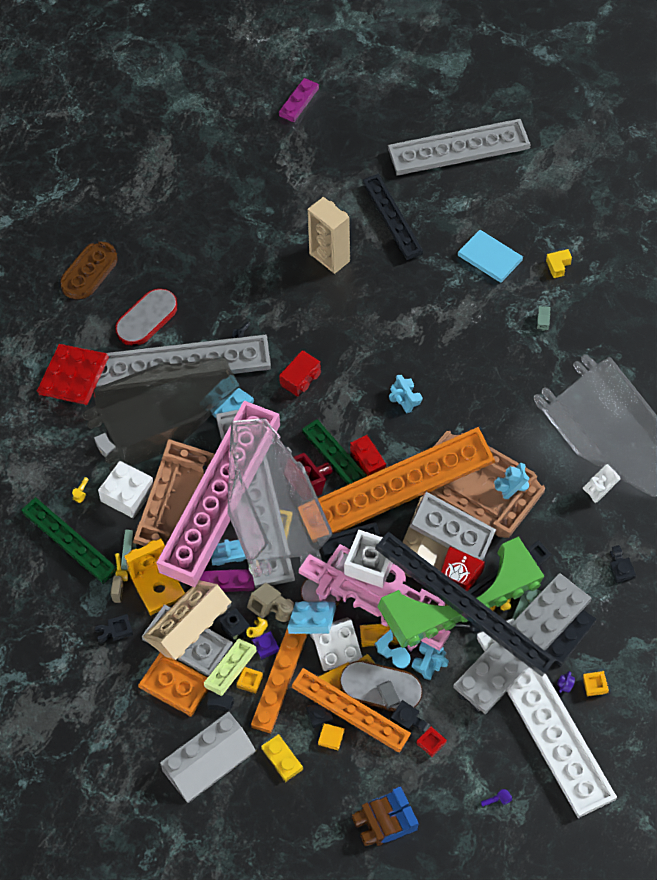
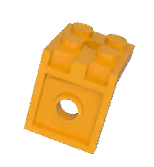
(145, 577)

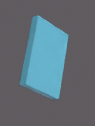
(490, 256)

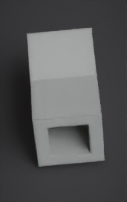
(104, 445)

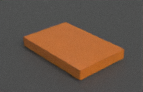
(174, 684)

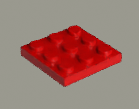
(73, 374)

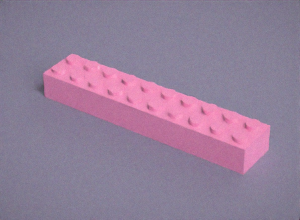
(206, 512)

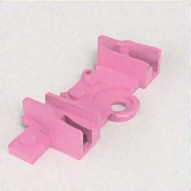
(366, 595)

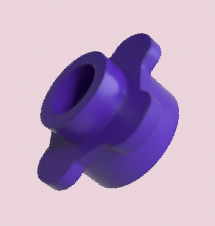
(565, 682)

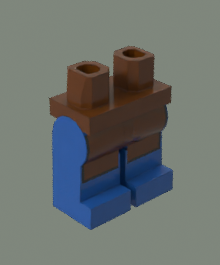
(386, 818)

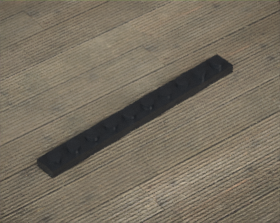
(465, 604)

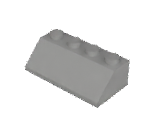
(207, 757)

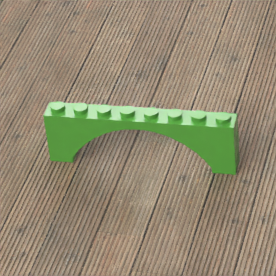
(417, 620)

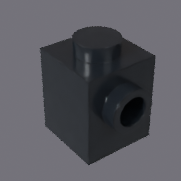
(234, 625)

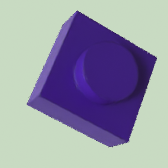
(265, 645)

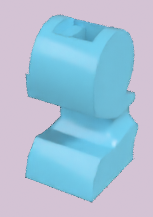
(399, 656)

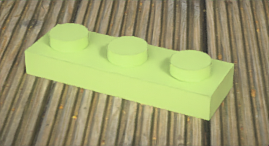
(230, 667)

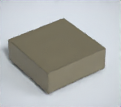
(117, 589)

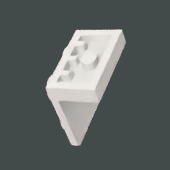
(337, 646)

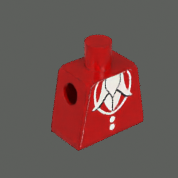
(462, 568)

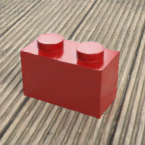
(300, 373)
(366, 455)

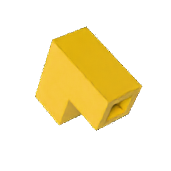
(557, 261)

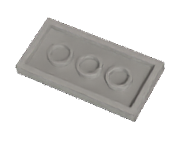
(452, 527)
(205, 652)

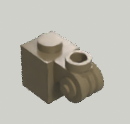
(268, 600)

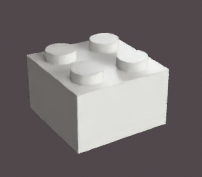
(126, 489)
(366, 562)

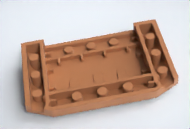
(171, 492)
(479, 498)

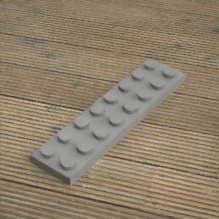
(458, 146)
(540, 622)

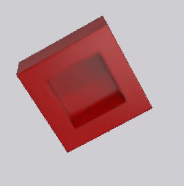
(431, 741)

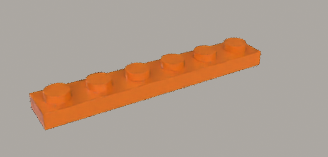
(278, 682)
(351, 710)

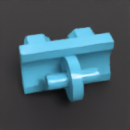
(403, 394)
(515, 480)
(228, 552)
(432, 661)

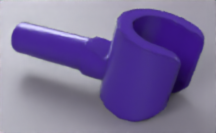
(503, 795)

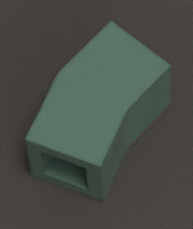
(543, 318)

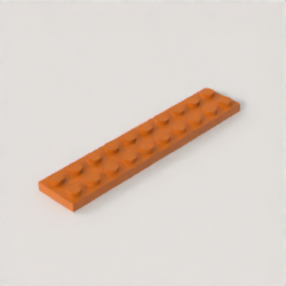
(406, 480)

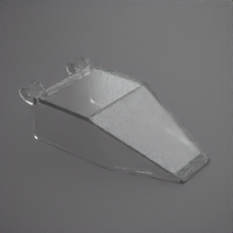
(607, 422)
(271, 499)

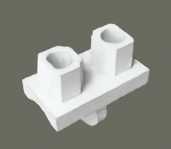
(601, 483)

